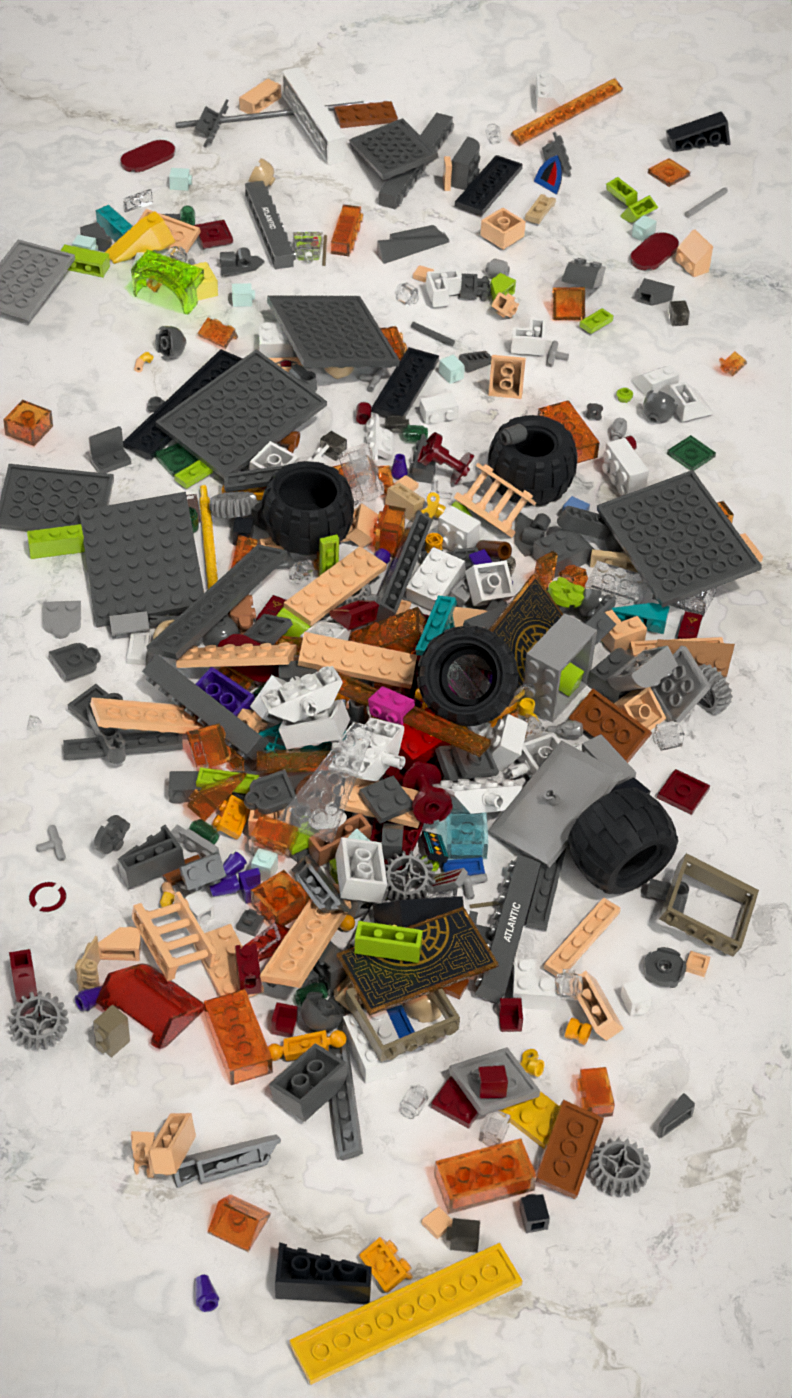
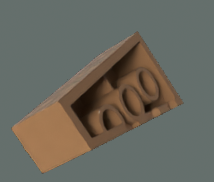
(706, 653)

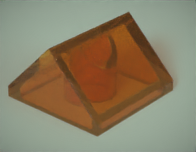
(568, 303)
(237, 1222)

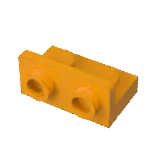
(231, 817)
(386, 1264)

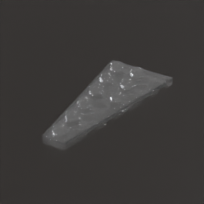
(324, 796)

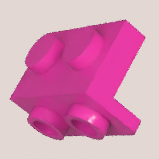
(390, 705)

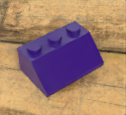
(226, 691)

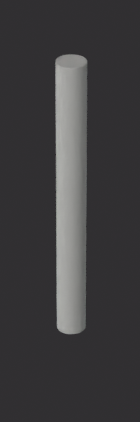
(698, 207)

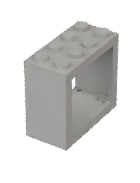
(562, 644)

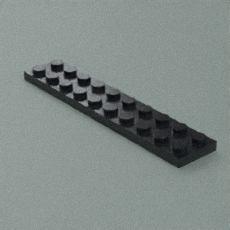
(148, 438)

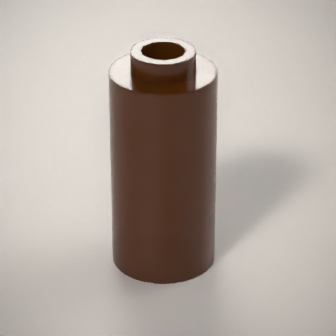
(495, 549)

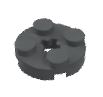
(112, 835)
(659, 976)

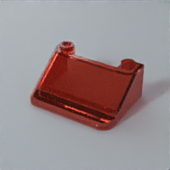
(151, 1001)

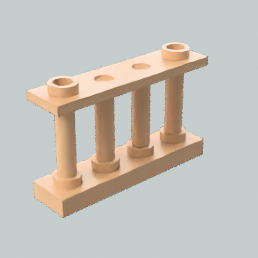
(492, 516)
(160, 948)

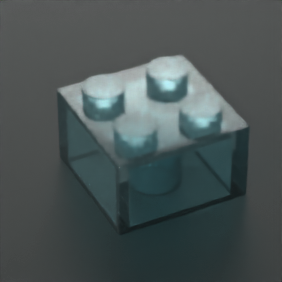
(466, 835)

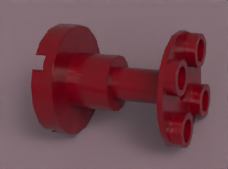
(439, 454)
(430, 802)

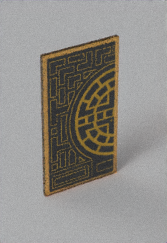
(526, 621)
(449, 954)

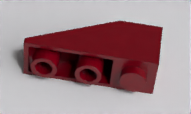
(23, 975)

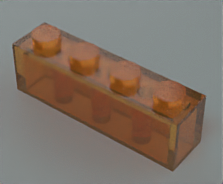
(346, 230)
(291, 760)

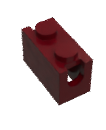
(248, 968)

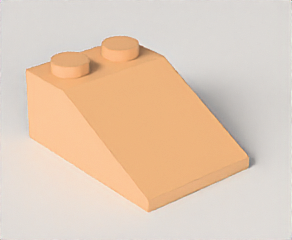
(507, 376)

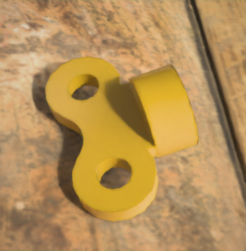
(434, 508)
(526, 707)
(532, 1064)

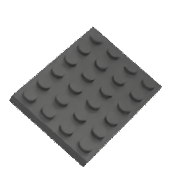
(393, 149)
(50, 496)

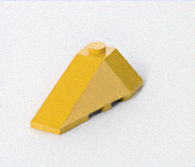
(147, 234)

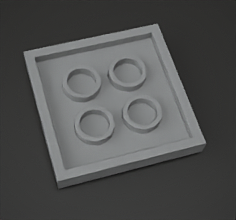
(681, 689)
(519, 1087)

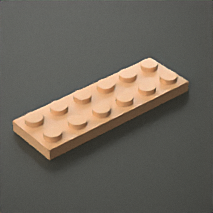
(335, 586)
(237, 655)
(358, 660)
(143, 716)
(303, 946)

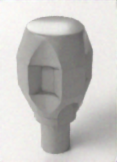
(619, 428)
(568, 729)

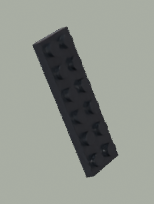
(488, 185)
(405, 383)

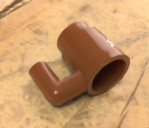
(291, 440)

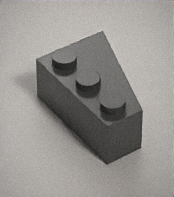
(151, 859)
(330, 969)

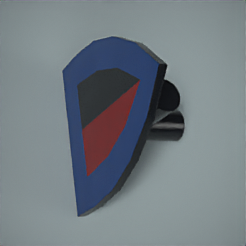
(550, 174)

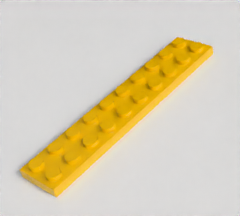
(404, 1313)

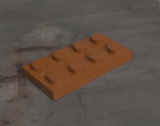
(365, 114)
(613, 723)
(569, 1149)

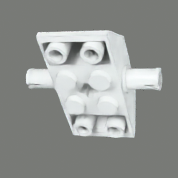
(304, 695)
(382, 749)
(534, 753)
(481, 794)

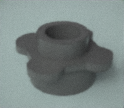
(154, 403)
(594, 407)

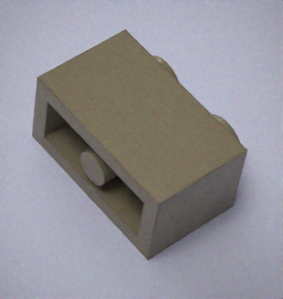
(111, 1031)

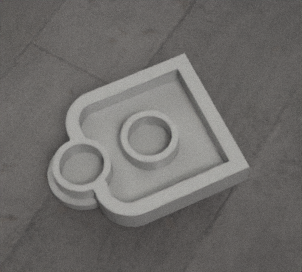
(62, 617)

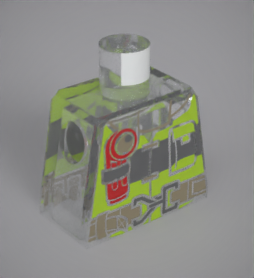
(308, 245)

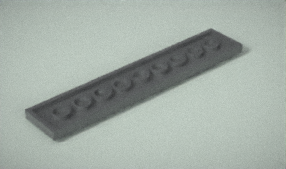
(216, 602)

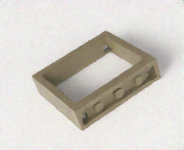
(721, 882)
(411, 1041)

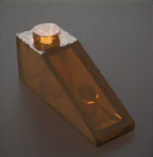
(211, 796)

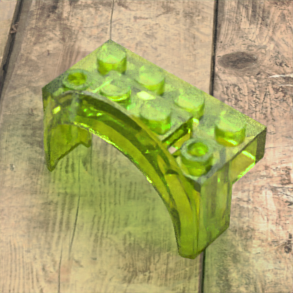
(172, 273)

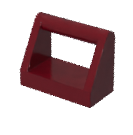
(355, 613)

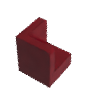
(511, 1014)
(284, 1020)
(493, 1081)

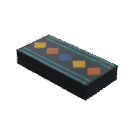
(434, 847)

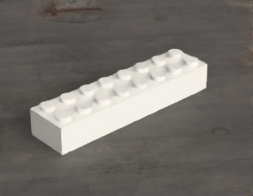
(313, 116)

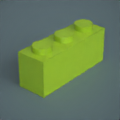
(88, 261)
(55, 541)
(388, 941)

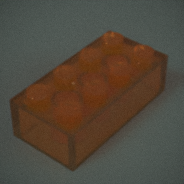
(585, 441)
(394, 633)
(238, 1037)
(485, 1175)

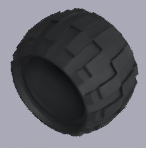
(539, 464)
(305, 505)
(434, 669)
(622, 840)

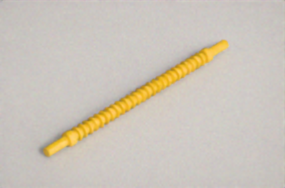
(207, 530)

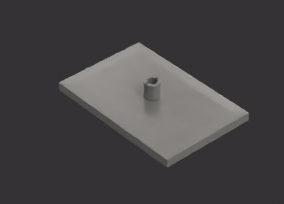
(29, 276)
(552, 801)

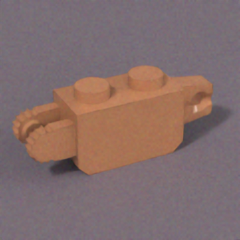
(243, 614)

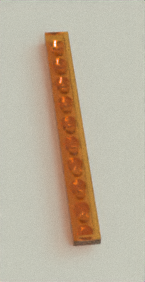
(566, 112)
(421, 719)

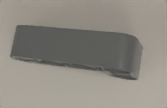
(588, 524)
(109, 738)

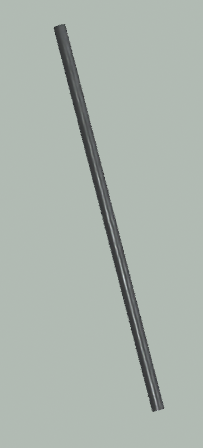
(259, 115)

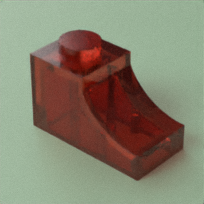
(269, 940)

